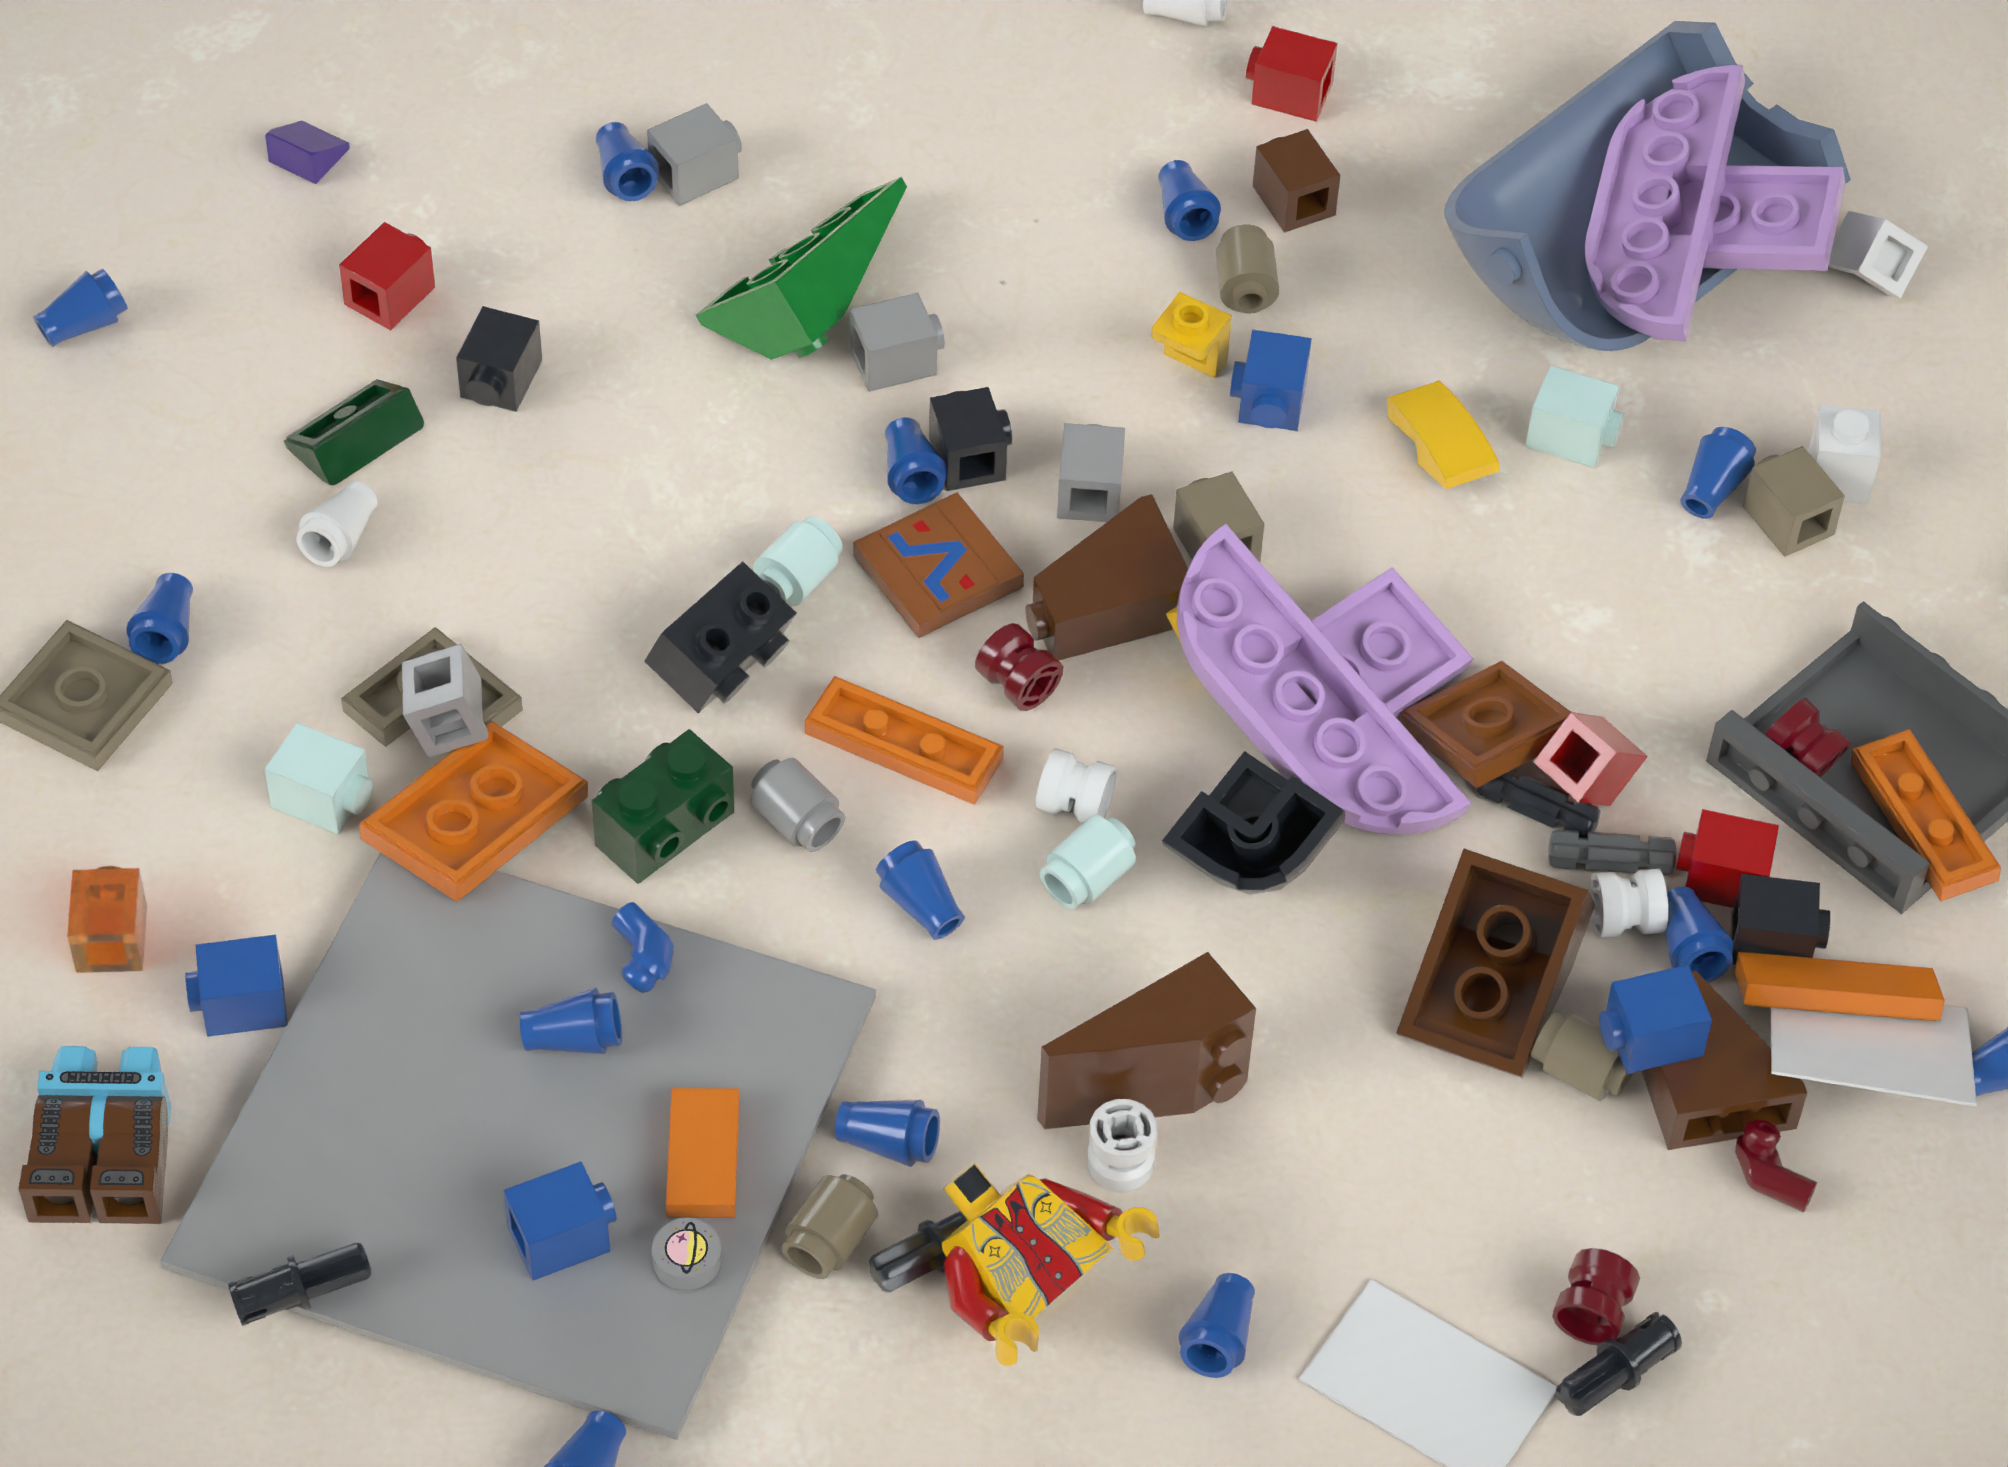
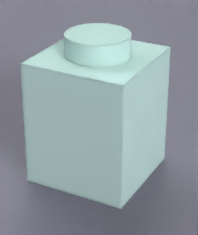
(1574, 416)
(318, 778)

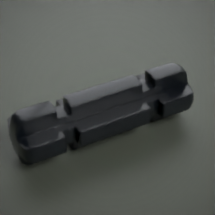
(1542, 802)

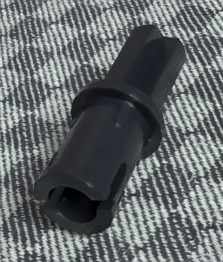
(914, 1255)
(298, 1282)
(1619, 1363)

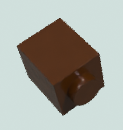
(1296, 180)

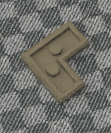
(379, 699)

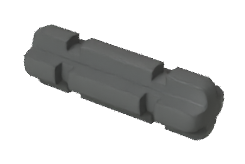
(1611, 852)

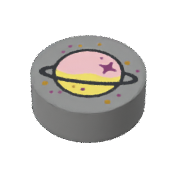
(686, 1254)

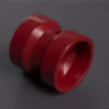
(1023, 671)
(1807, 739)
(1598, 1290)

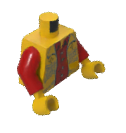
(1027, 1250)

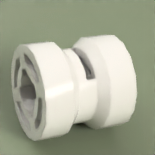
(1075, 787)
(1629, 903)
(1122, 1145)

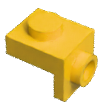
(1194, 334)

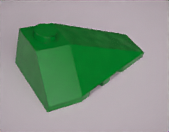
(807, 283)

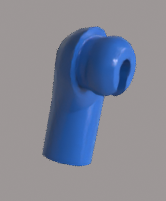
(650, 950)

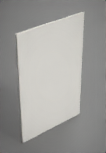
(1427, 1382)

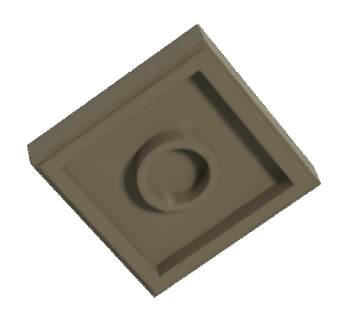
(82, 695)

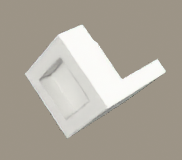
(1876, 252)

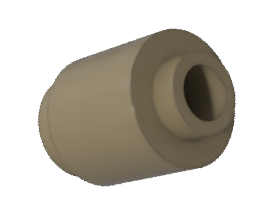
(1247, 269)
(1578, 1056)
(829, 1225)

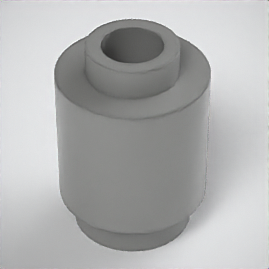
(796, 804)

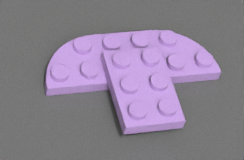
(1678, 208)
(1327, 688)

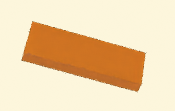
(904, 740)
(1925, 814)
(1839, 986)

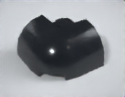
(1255, 828)

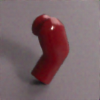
(1765, 1170)

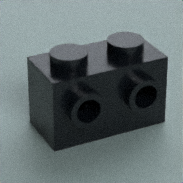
(722, 637)

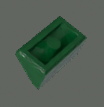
(356, 431)

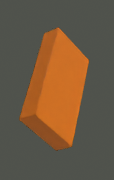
(703, 1153)

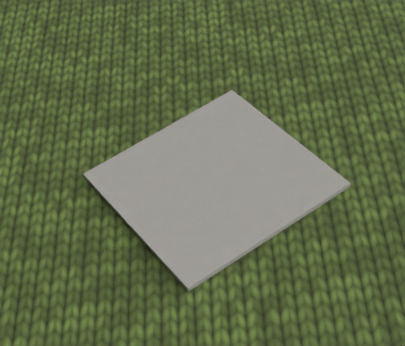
(414, 1106)

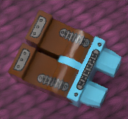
(98, 1139)

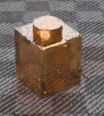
(107, 920)

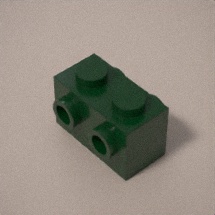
(663, 805)

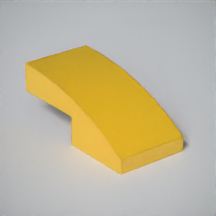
(1445, 434)

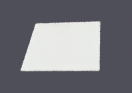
(1877, 1052)

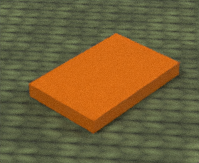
(473, 811)

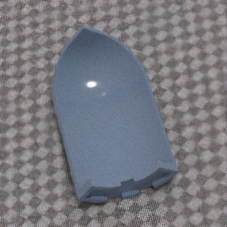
(1532, 202)

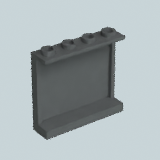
(1869, 689)

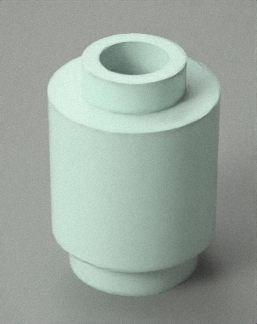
(799, 559)
(1088, 861)

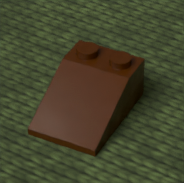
(1496, 962)
(1162, 1047)

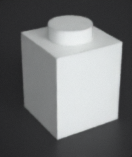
(1848, 448)

